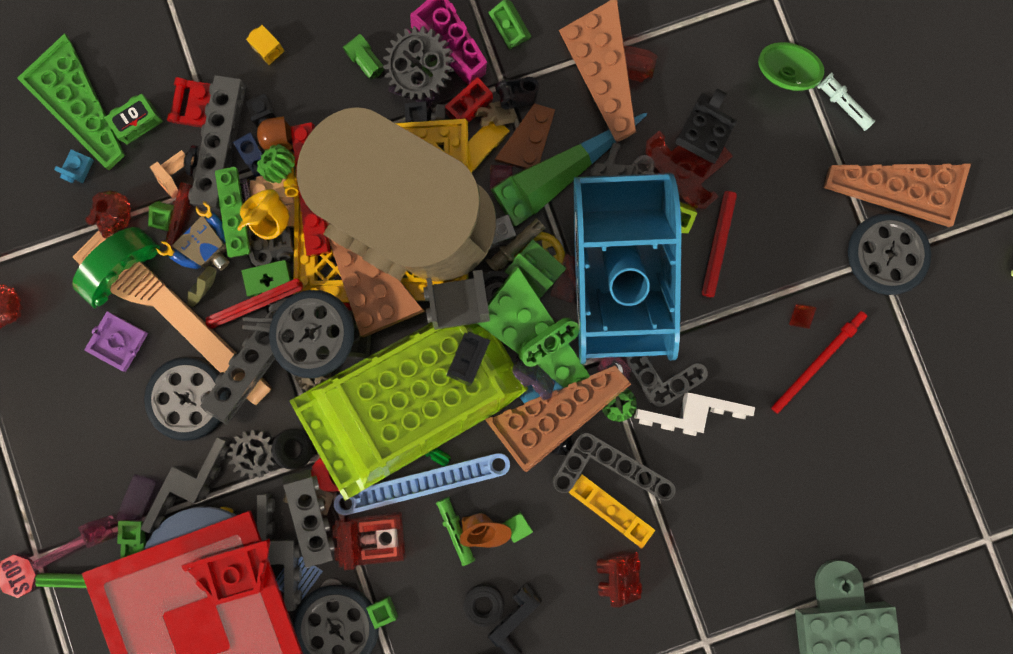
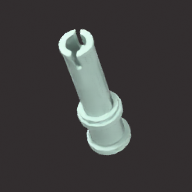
(841, 91)

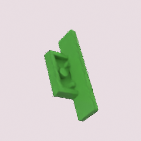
(230, 204)

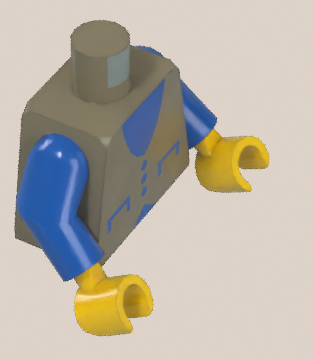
(201, 244)

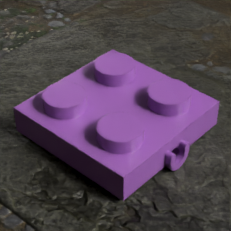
(116, 341)

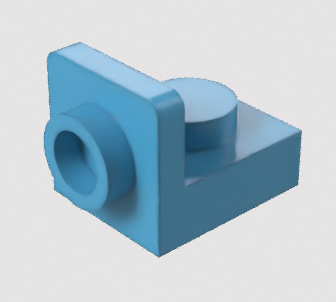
(75, 167)

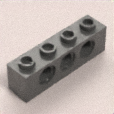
(312, 551)

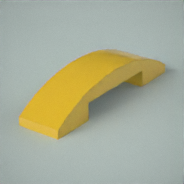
(483, 143)
(612, 511)

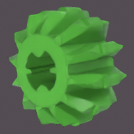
(276, 163)

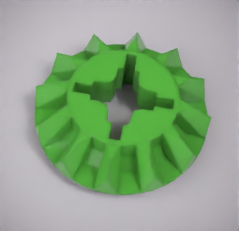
(628, 408)

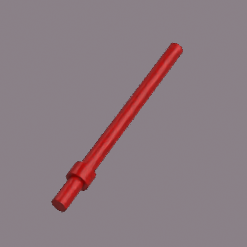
(848, 330)

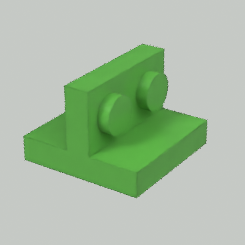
(537, 267)

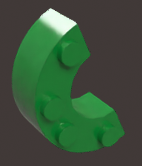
(108, 260)

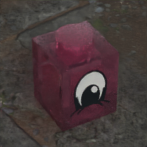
(609, 362)

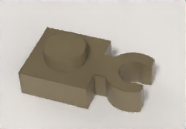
(497, 114)

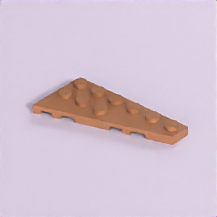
(373, 295)
(542, 425)

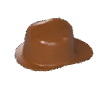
(483, 532)

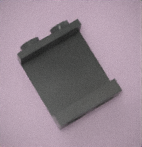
(457, 302)

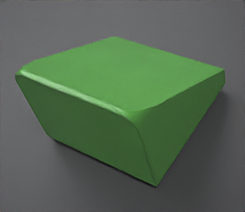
(160, 215)
(519, 527)
(382, 612)

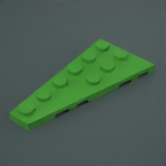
(519, 317)

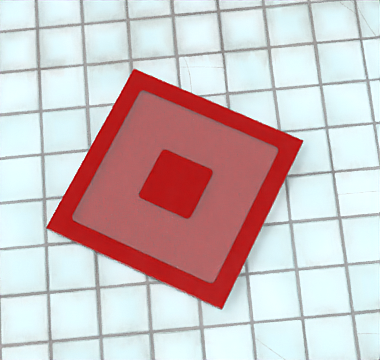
(158, 609)

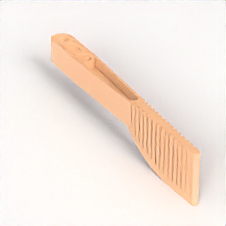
(145, 288)

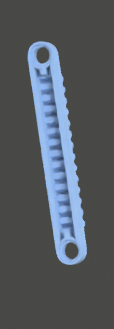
(424, 483)

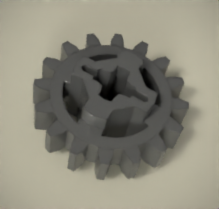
(249, 446)

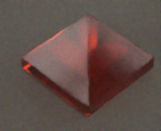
(802, 316)

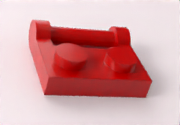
(197, 100)

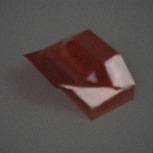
(640, 63)

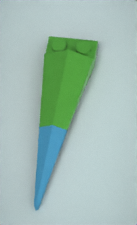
(534, 187)

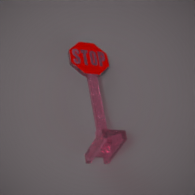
(19, 572)

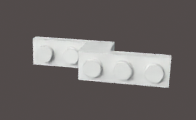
(694, 413)

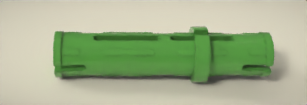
(451, 521)

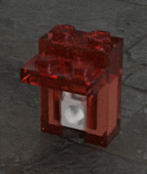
(349, 540)

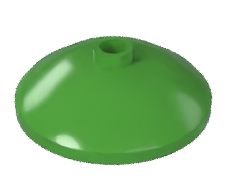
(791, 66)

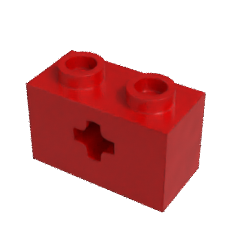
(469, 100)

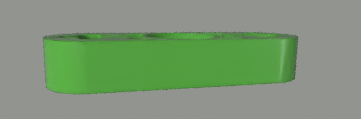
(539, 340)

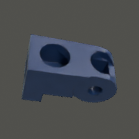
(249, 151)

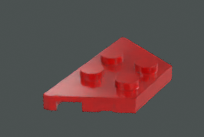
(232, 572)

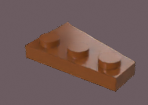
(529, 139)

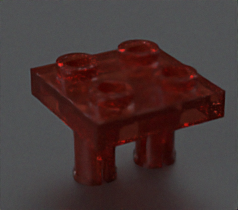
(624, 579)

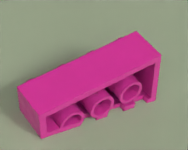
(443, 19)

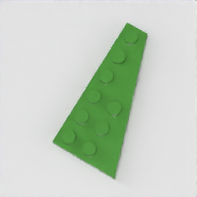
(67, 93)

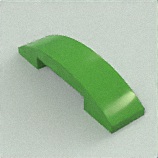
(131, 537)

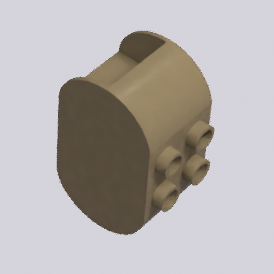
(394, 197)

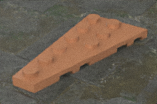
(600, 56)
(913, 189)

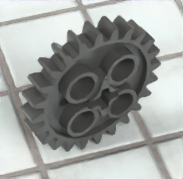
(431, 47)

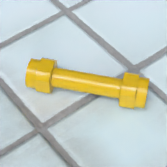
(290, 183)

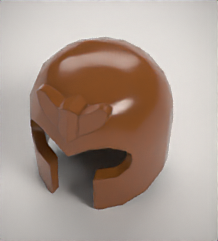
(274, 132)

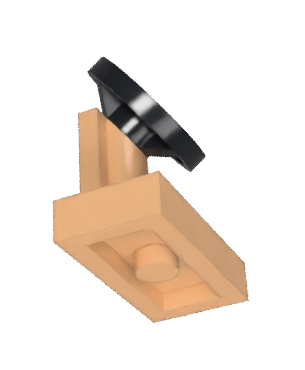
(164, 171)

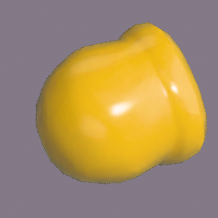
(265, 214)

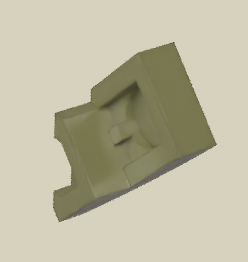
(202, 286)

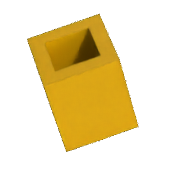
(265, 44)

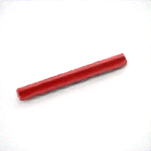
(719, 244)
(254, 303)

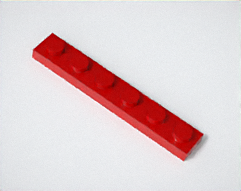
(313, 225)

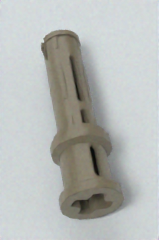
(507, 253)

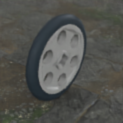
(161, 382)

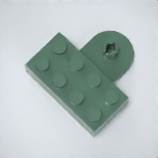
(842, 618)

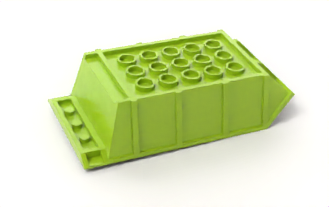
(402, 405)

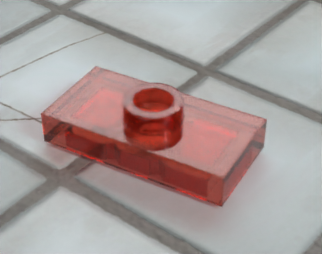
(566, 283)

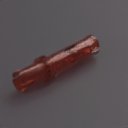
(179, 212)

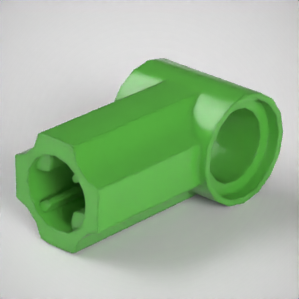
(361, 53)

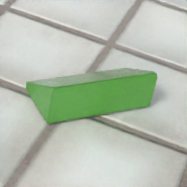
(509, 24)

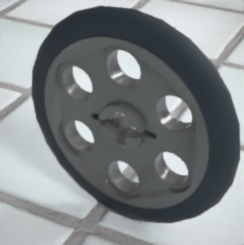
(896, 225)
(338, 347)
(317, 603)

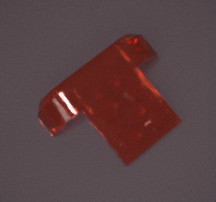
(687, 168)

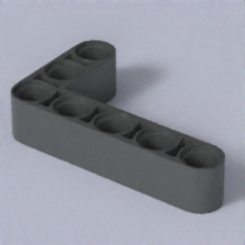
(612, 463)

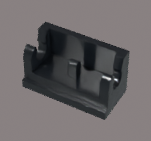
(468, 358)

